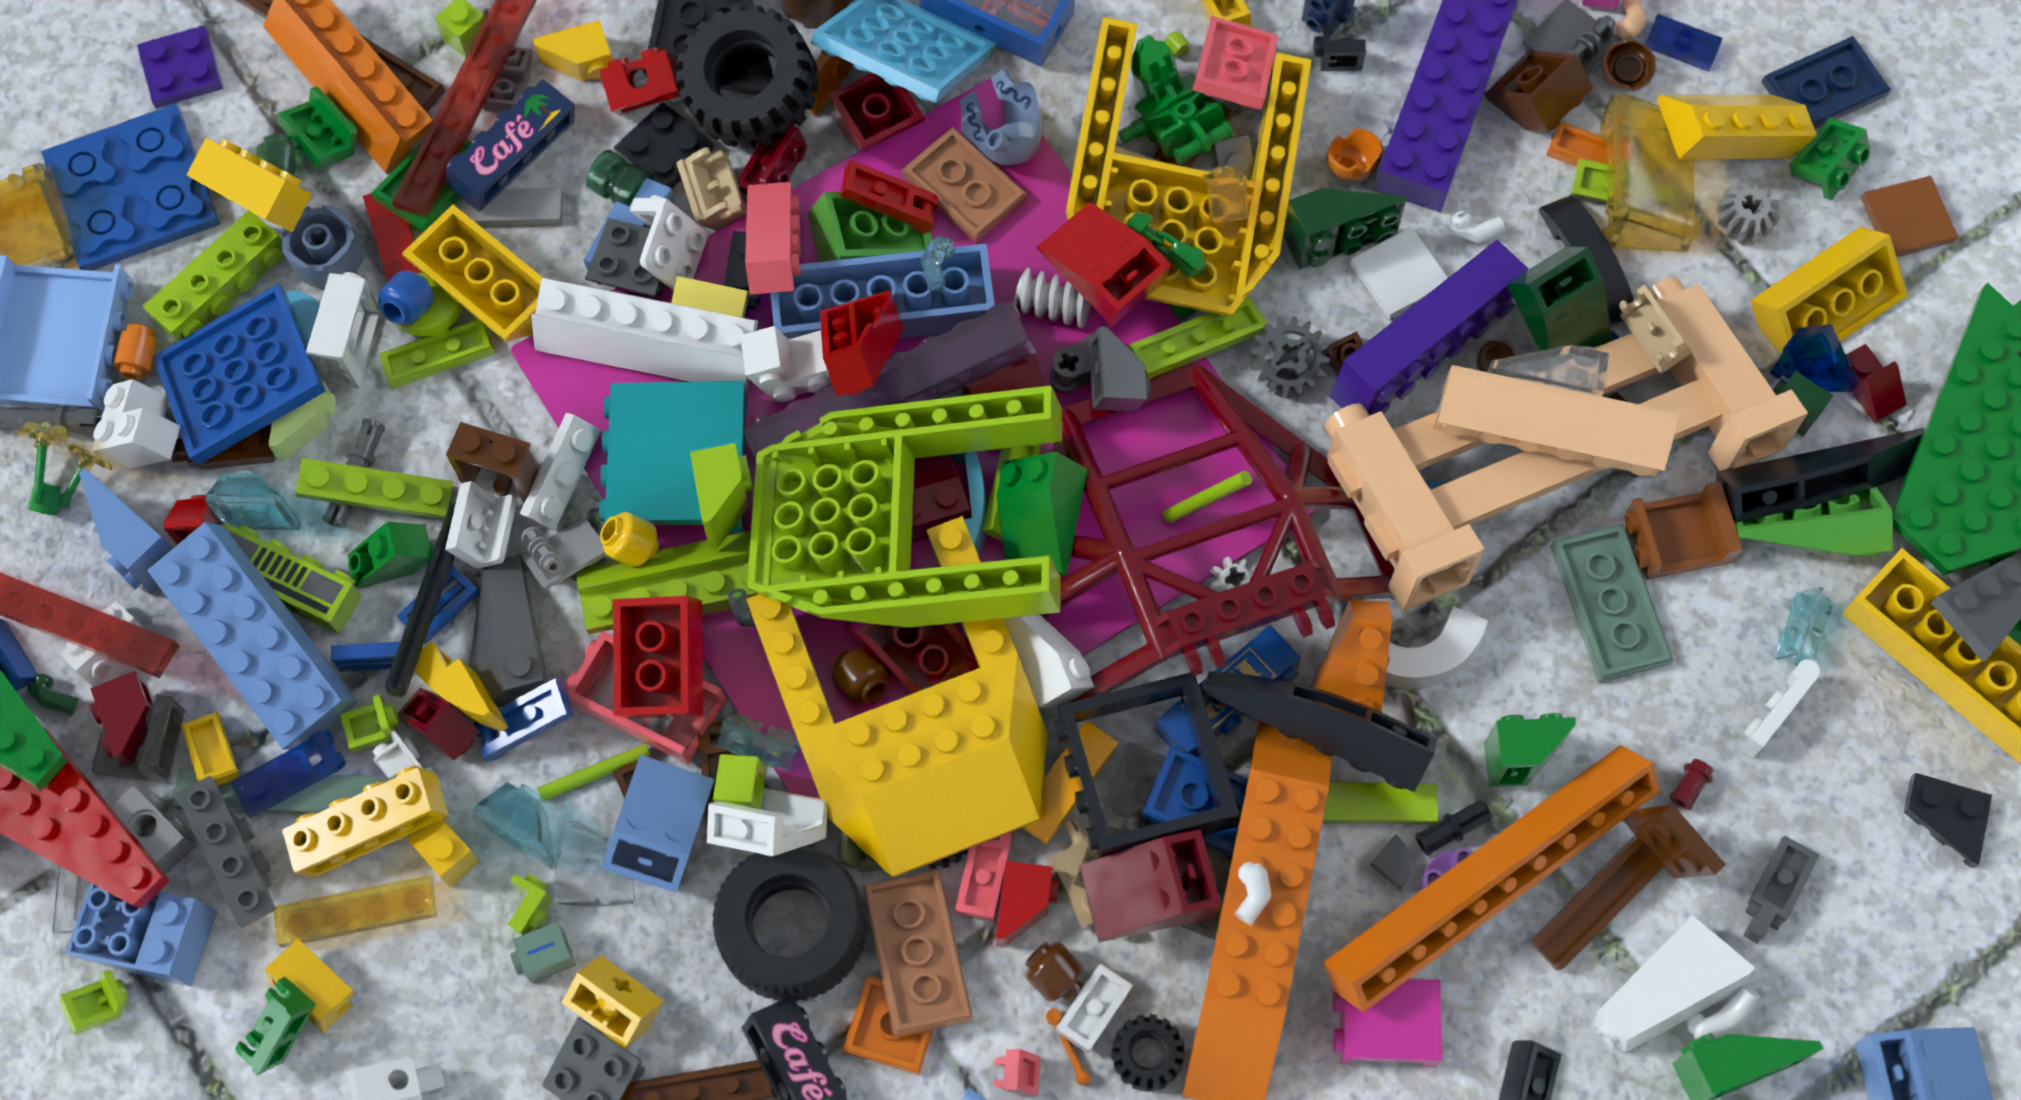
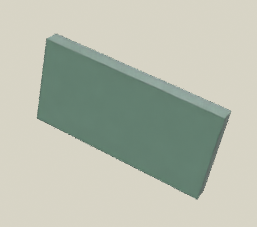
(1611, 603)

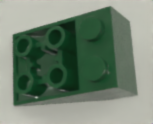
(1339, 223)
(1564, 301)

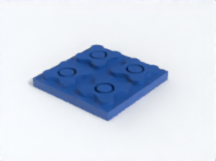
(130, 188)
(238, 374)

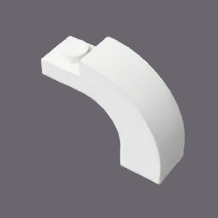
(1439, 659)

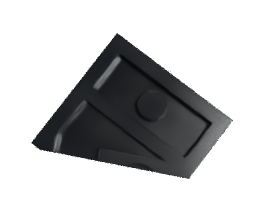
(1950, 814)

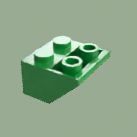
(1522, 747)

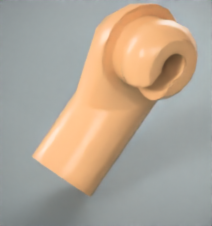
(1633, 22)

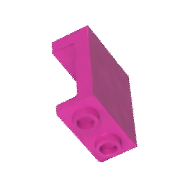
(1395, 1029)

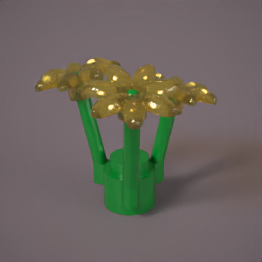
(46, 495)

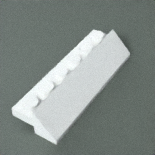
(639, 333)

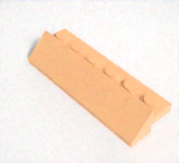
(1556, 421)

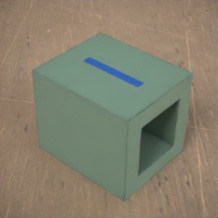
(542, 953)

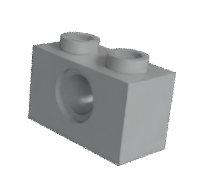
(168, 841)

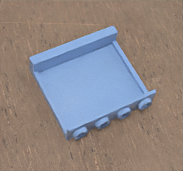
(59, 334)

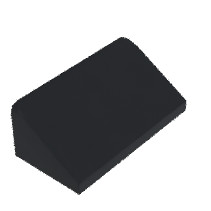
(1530, 1072)

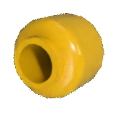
(629, 539)

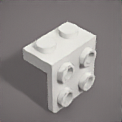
(673, 240)

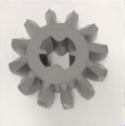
(1748, 212)

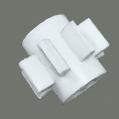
(1234, 570)

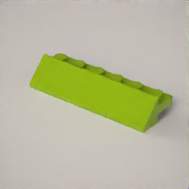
(673, 571)

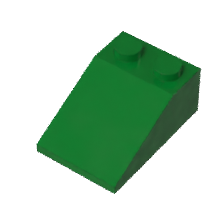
(1040, 507)
(1725, 1064)

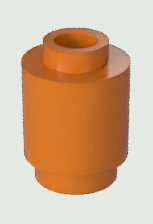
(135, 352)

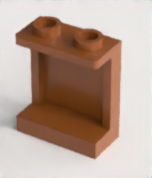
(1683, 532)

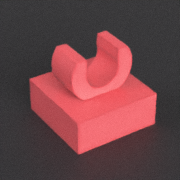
(1020, 1073)

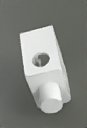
(379, 1080)

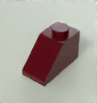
(438, 723)

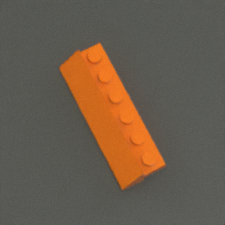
(352, 74)

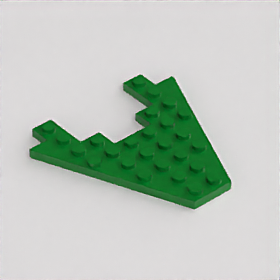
(1966, 473)

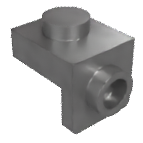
(1235, 152)

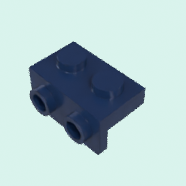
(1327, 11)

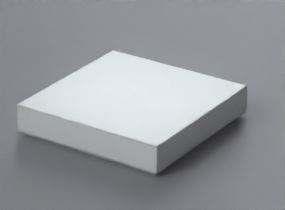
(1398, 272)

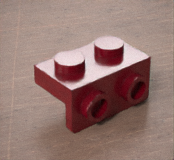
(774, 162)

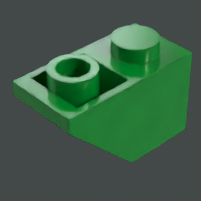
(390, 554)

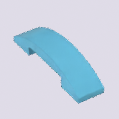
(978, 497)

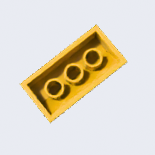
(1736, 126)
(478, 273)
(1838, 287)

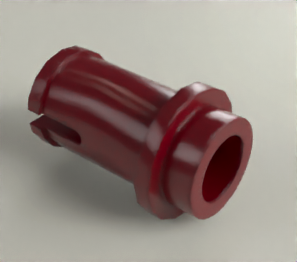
(1691, 784)

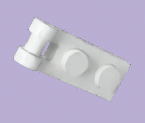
(1780, 706)

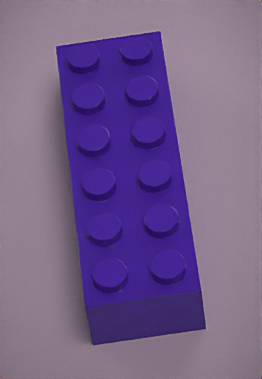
(1429, 332)

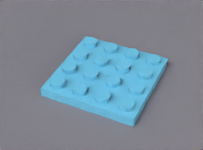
(904, 45)

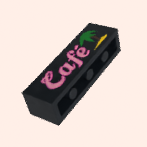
(790, 1054)

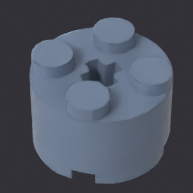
(322, 245)

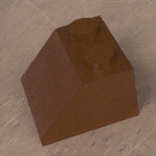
(1541, 89)

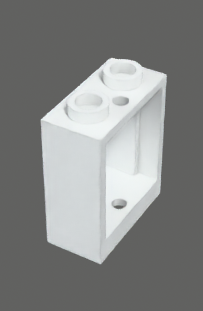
(344, 329)

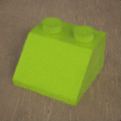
(722, 489)

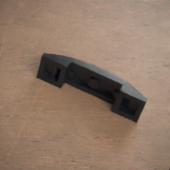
(1577, 228)

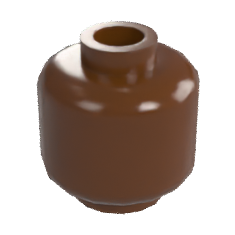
(860, 676)
(1054, 971)

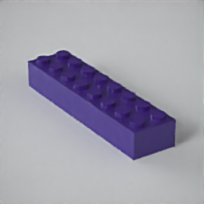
(1444, 100)

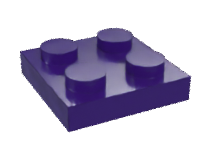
(180, 66)

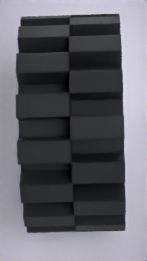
(1152, 1028)

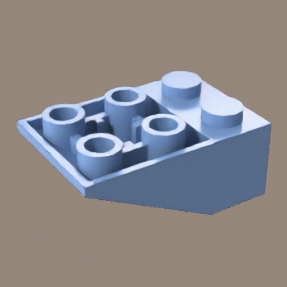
(657, 824)
(153, 942)
(1924, 1065)

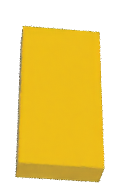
(210, 748)

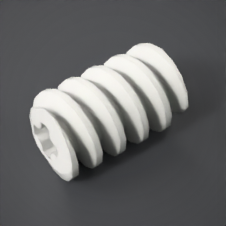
(1051, 297)

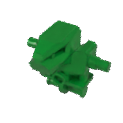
(1170, 108)

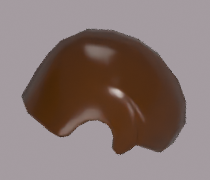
(1628, 65)

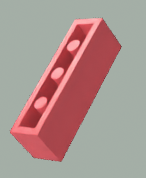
(772, 238)

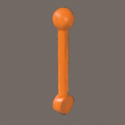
(1082, 1077)

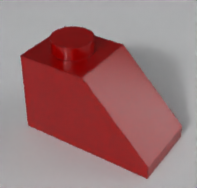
(188, 516)
(1024, 899)

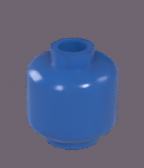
(405, 298)

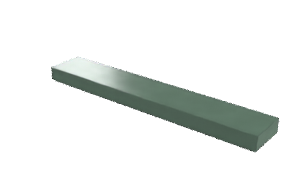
(310, 800)

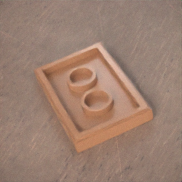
(968, 185)

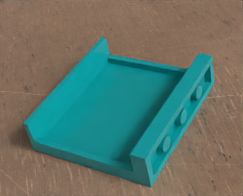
(651, 444)

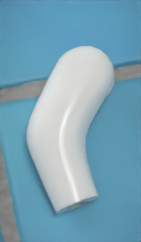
(1729, 1019)

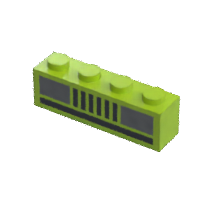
(300, 582)

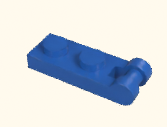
(526, 719)

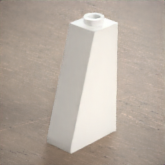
(1676, 983)

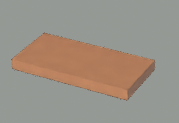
(917, 954)

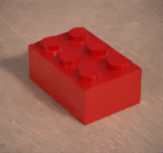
(657, 657)

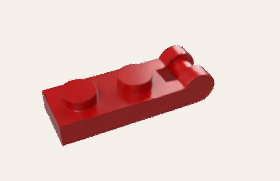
(889, 195)

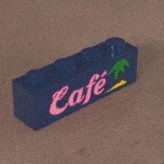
(510, 144)

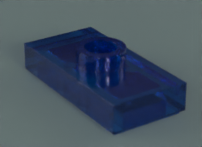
(1683, 42)

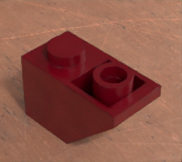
(122, 710)

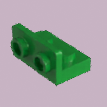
(1832, 156)

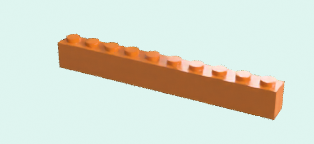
(1491, 878)

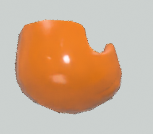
(1355, 155)

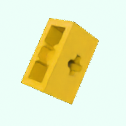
(612, 1001)

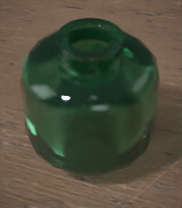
(281, 153)

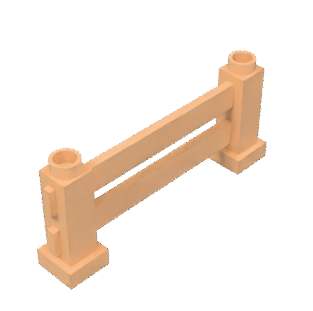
(1430, 530)

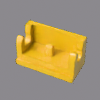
(315, 981)

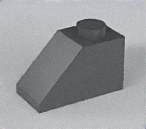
(1116, 374)

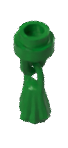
(1185, 257)

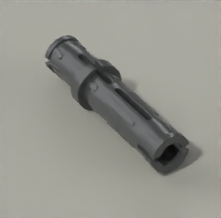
(63, 415)
(359, 455)

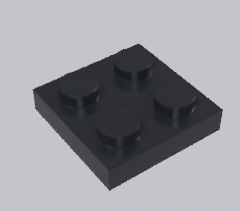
(661, 142)

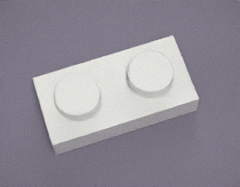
(1094, 1008)

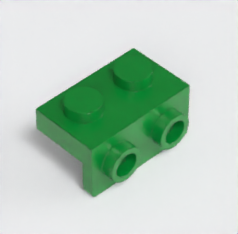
(320, 129)

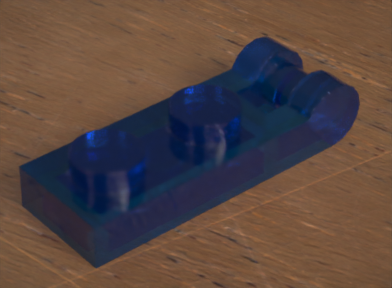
(288, 774)

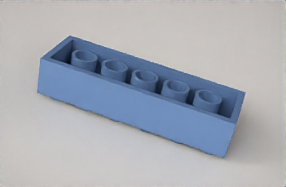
(921, 310)
(252, 635)

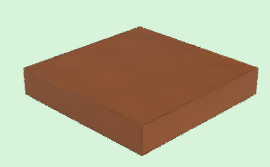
(1910, 215)

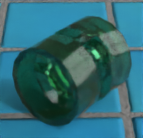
(615, 178)

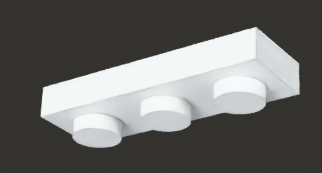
(560, 471)

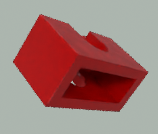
(660, 85)

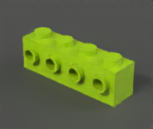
(216, 277)

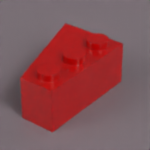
(859, 341)

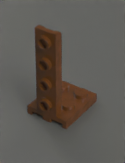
(1659, 841)

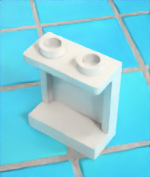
(779, 826)

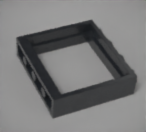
(1185, 686)

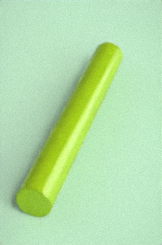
(1207, 496)
(591, 772)

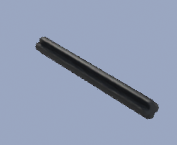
(422, 613)

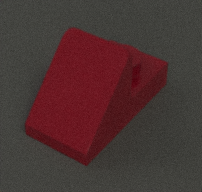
(1879, 387)

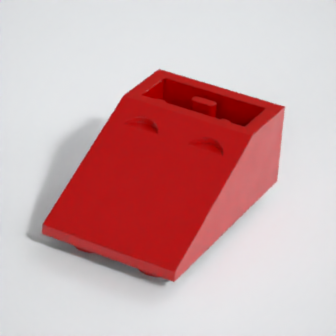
(1105, 261)

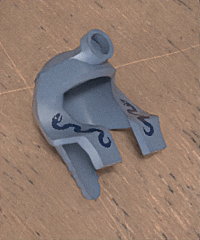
(1021, 135)

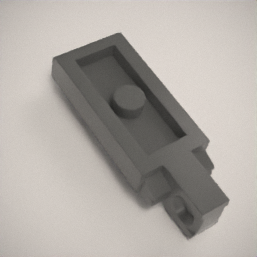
(1779, 887)

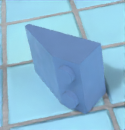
(124, 535)

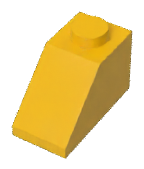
(575, 51)
(443, 851)

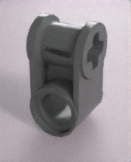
(1073, 367)

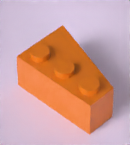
(1358, 654)

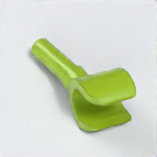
(1177, 44)

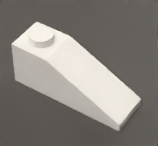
(1049, 661)

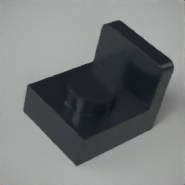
(1339, 54)

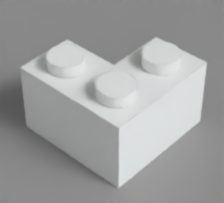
(784, 365)
(135, 426)

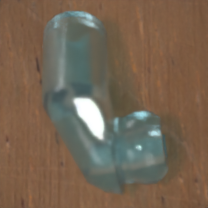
(932, 258)
(740, 608)

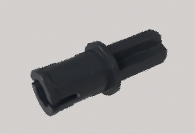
(1453, 827)

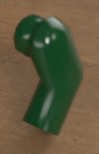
(50, 699)

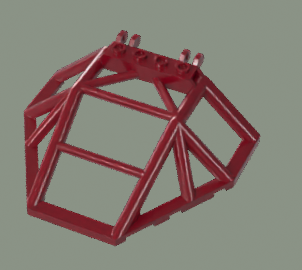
(1238, 609)

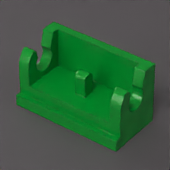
(276, 1027)

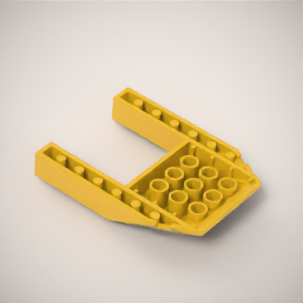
(1175, 195)
(927, 767)

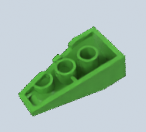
(1846, 525)

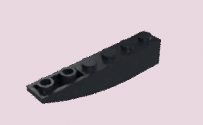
(1817, 475)
(1329, 723)

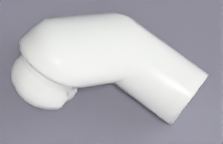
(1476, 232)
(1258, 891)

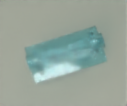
(1807, 612)
(743, 737)

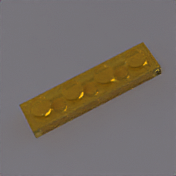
(355, 911)

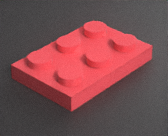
(1235, 63)

